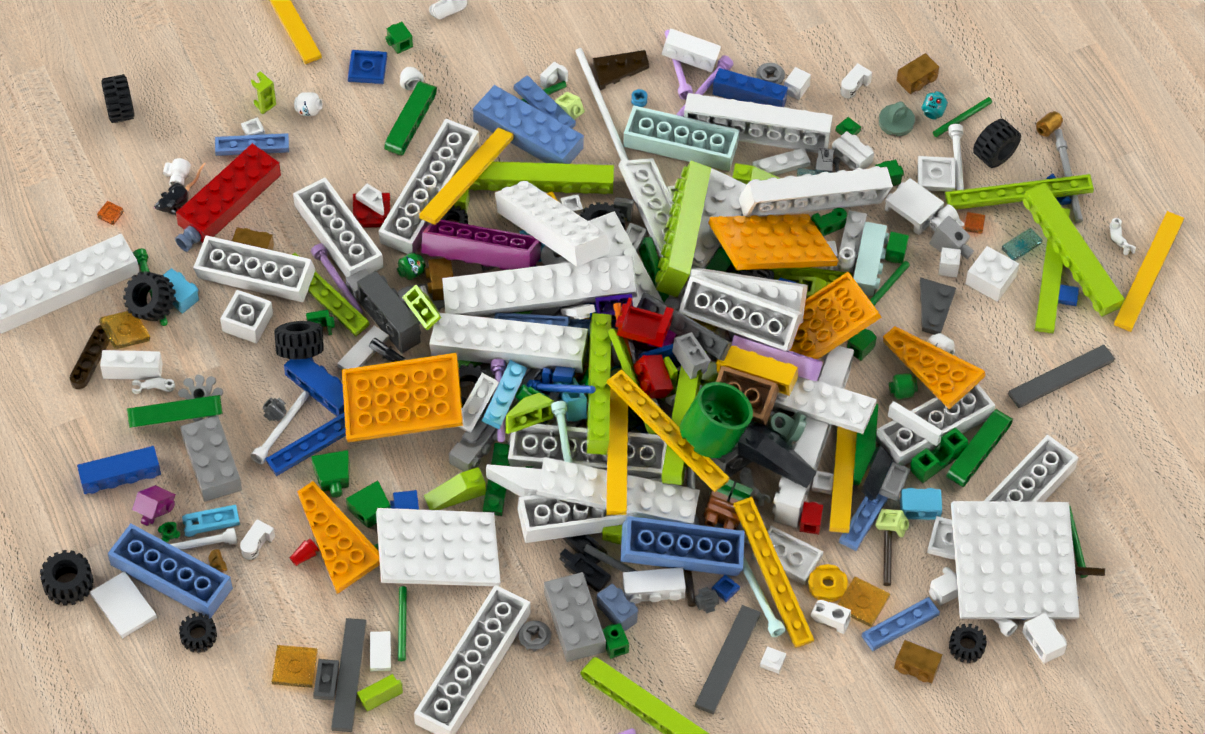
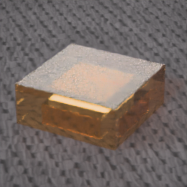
(110, 213)
(974, 223)

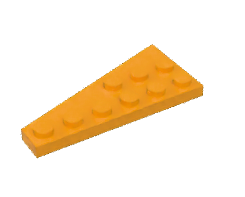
(940, 371)
(342, 545)

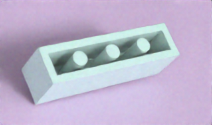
(869, 257)

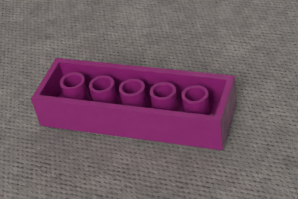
(480, 245)

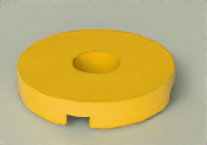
(823, 592)

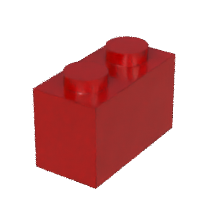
(653, 376)

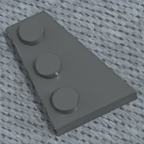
(935, 304)

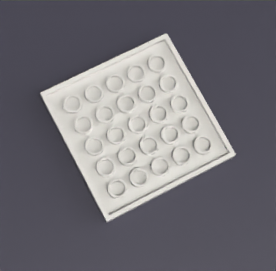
(1014, 560)

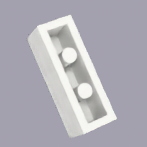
(691, 50)
(131, 364)
(654, 585)

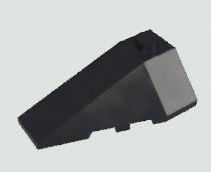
(773, 453)

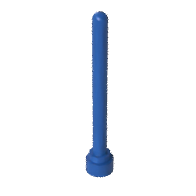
(539, 386)

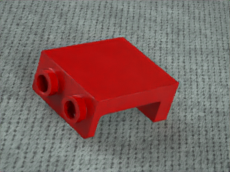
(643, 324)

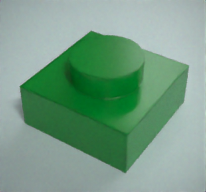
(849, 126)

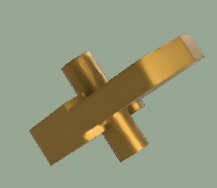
(216, 560)

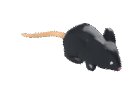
(176, 196)

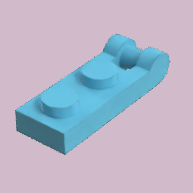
(210, 520)

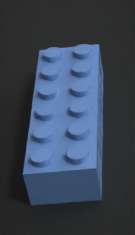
(531, 128)
(682, 545)
(170, 570)

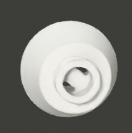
(410, 77)

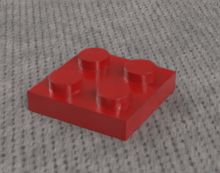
(368, 217)

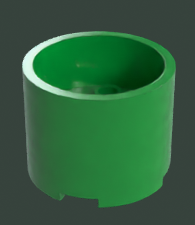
(716, 419)

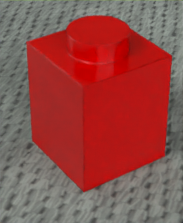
(811, 518)

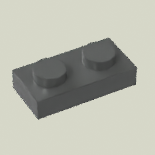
(326, 679)

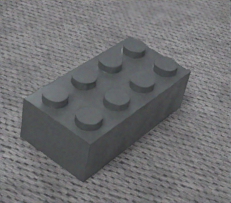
(389, 311)

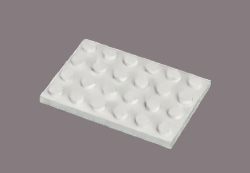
(437, 547)

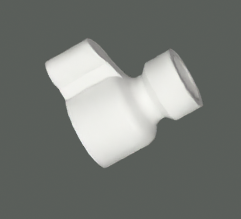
(177, 170)
(942, 214)
(846, 261)

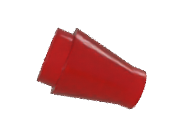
(304, 552)

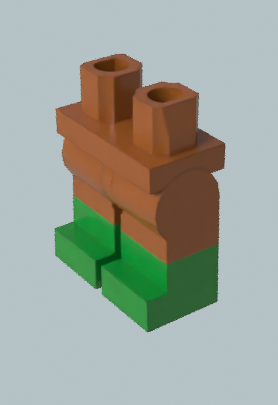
(722, 511)

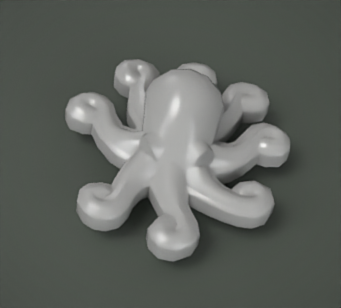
(199, 390)

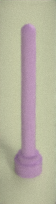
(723, 63)
(684, 88)
(320, 252)
(498, 367)

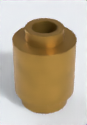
(1049, 123)

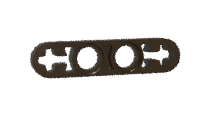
(87, 355)

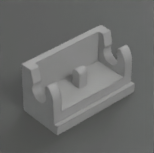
(690, 354)

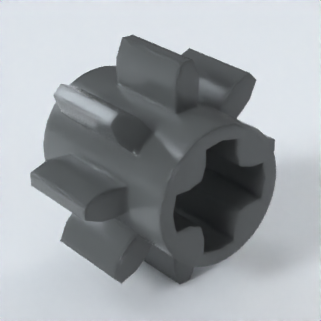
(274, 409)
(706, 600)

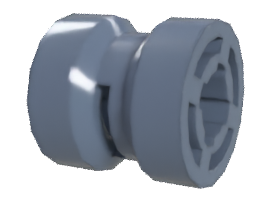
(188, 238)

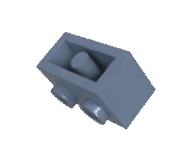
(616, 607)

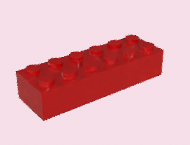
(229, 192)

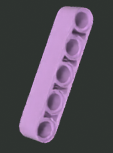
(807, 367)

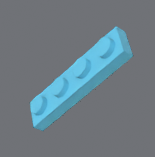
(504, 394)

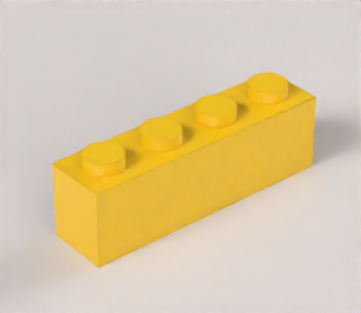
(762, 367)

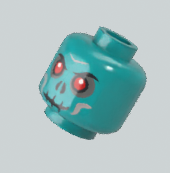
(934, 105)

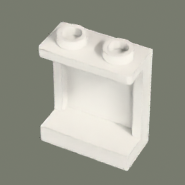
(914, 204)

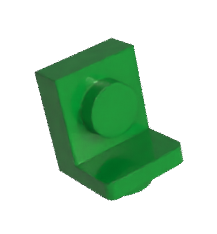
(322, 318)

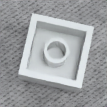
(992, 273)
(246, 316)

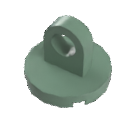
(896, 119)
(791, 428)

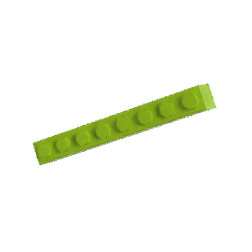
(548, 177)
(1073, 250)
(599, 373)

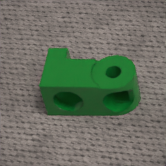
(831, 221)

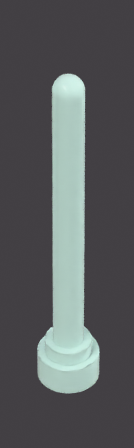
(559, 410)
(775, 627)

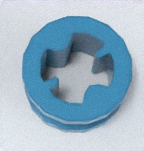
(637, 94)

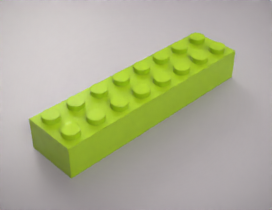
(683, 228)

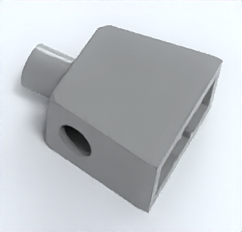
(951, 235)

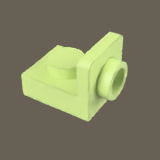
(571, 104)
(892, 520)

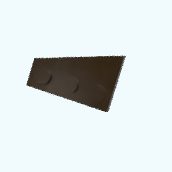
(614, 67)

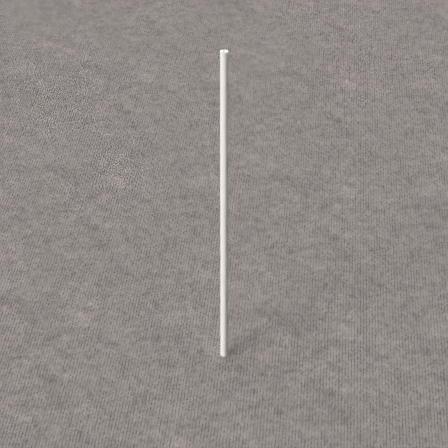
(601, 104)

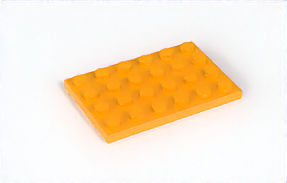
(772, 241)
(833, 317)
(402, 397)

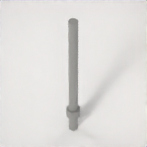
(1062, 147)

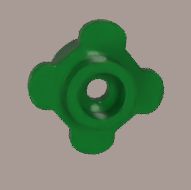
(169, 526)

